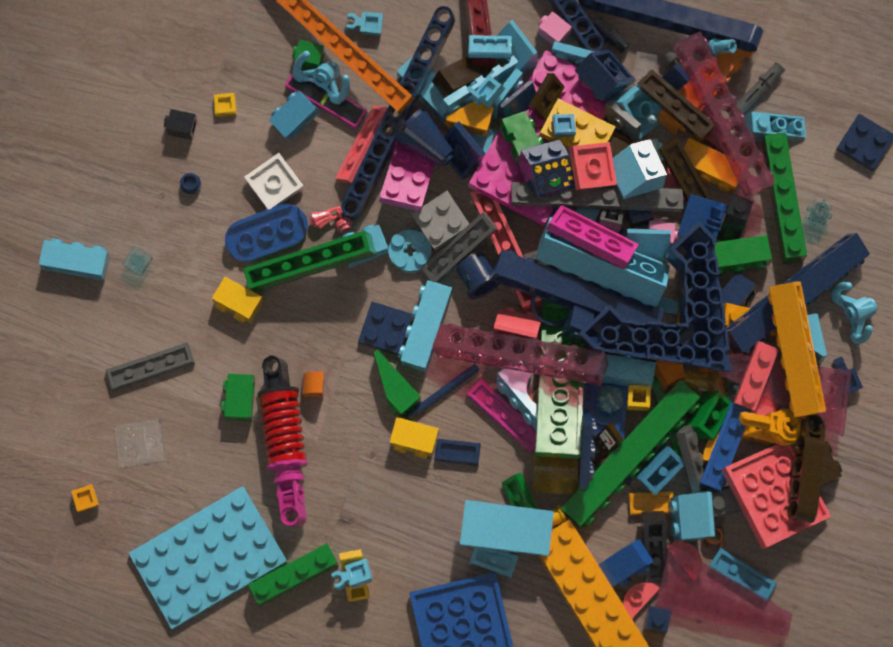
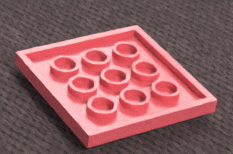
(763, 493)

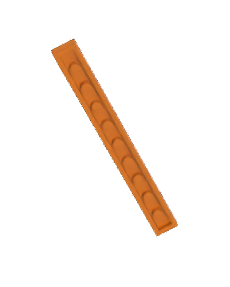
(349, 53)

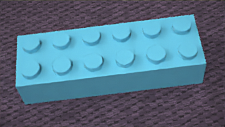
(641, 279)

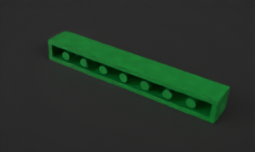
(631, 453)

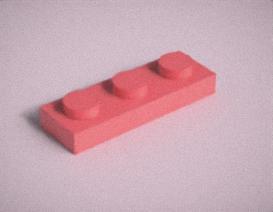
(756, 375)

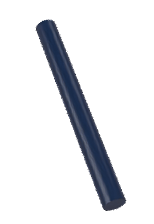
(442, 392)

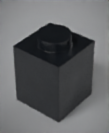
(180, 124)

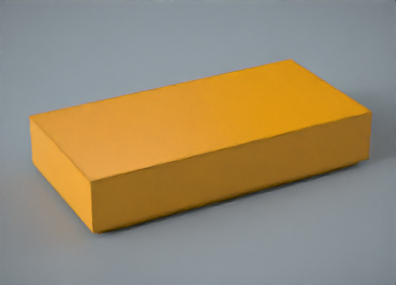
(649, 502)

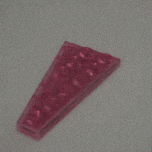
(834, 385)
(705, 593)

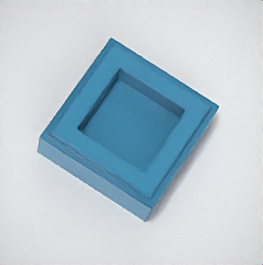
(563, 125)

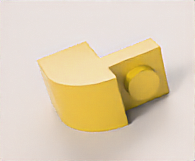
(638, 397)
(360, 592)

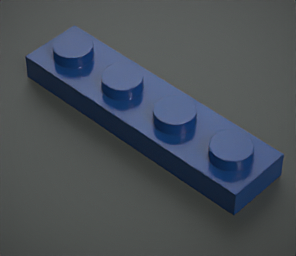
(724, 448)

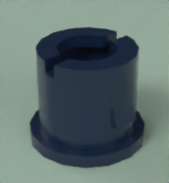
(476, 276)

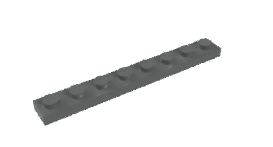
(599, 198)

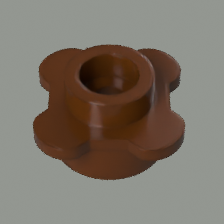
(718, 542)

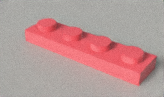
(361, 144)

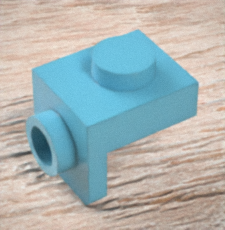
(487, 92)

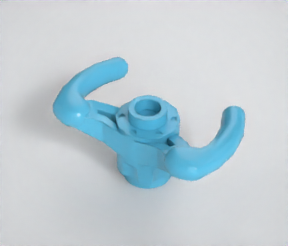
(323, 76)
(856, 311)

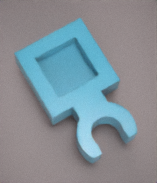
(369, 23)
(356, 574)

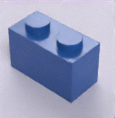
(625, 563)

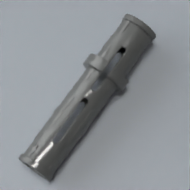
(775, 71)

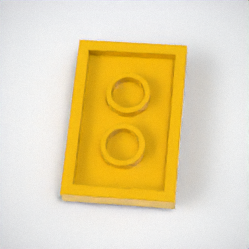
(588, 127)

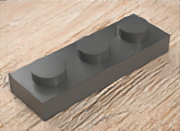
(692, 458)

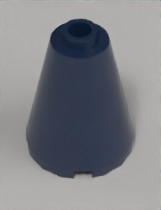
(425, 139)

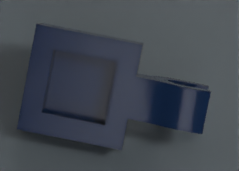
(855, 383)

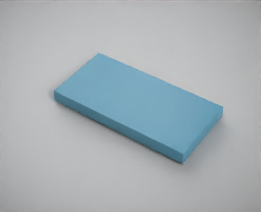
(506, 528)

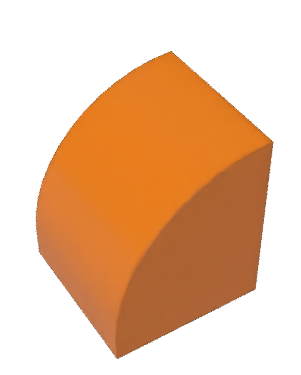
(313, 384)

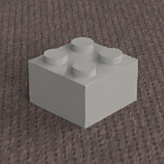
(440, 220)

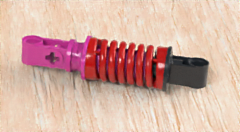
(283, 439)

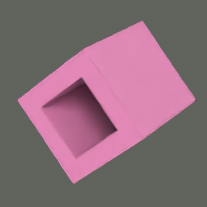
(554, 29)

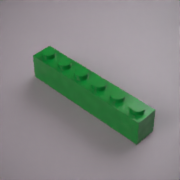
(784, 199)
(309, 261)

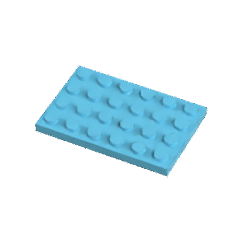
(207, 557)

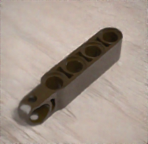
(807, 469)

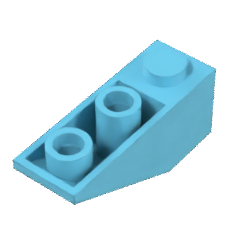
(766, 123)

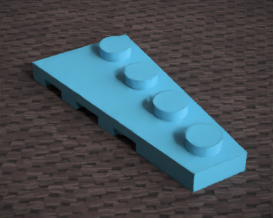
(462, 96)

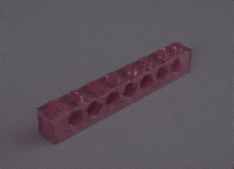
(712, 107)
(527, 361)

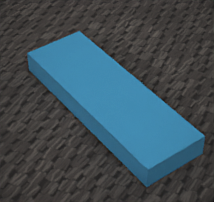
(742, 573)

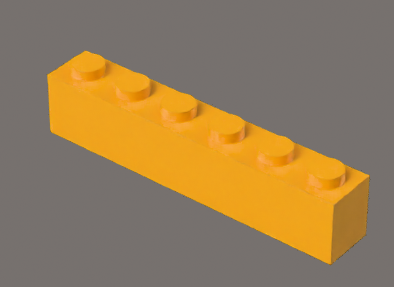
(797, 349)

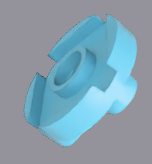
(401, 260)

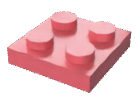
(592, 166)

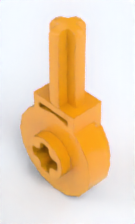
(781, 425)

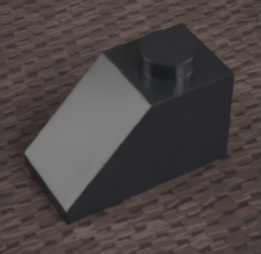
(735, 218)

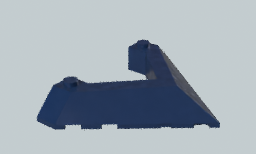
(701, 331)

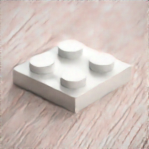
(274, 182)

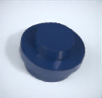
(190, 183)

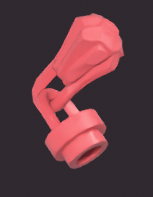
(320, 219)

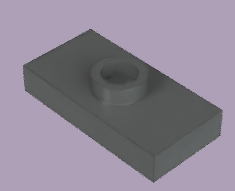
(622, 120)

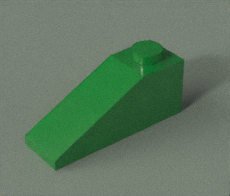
(397, 390)

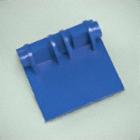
(704, 210)

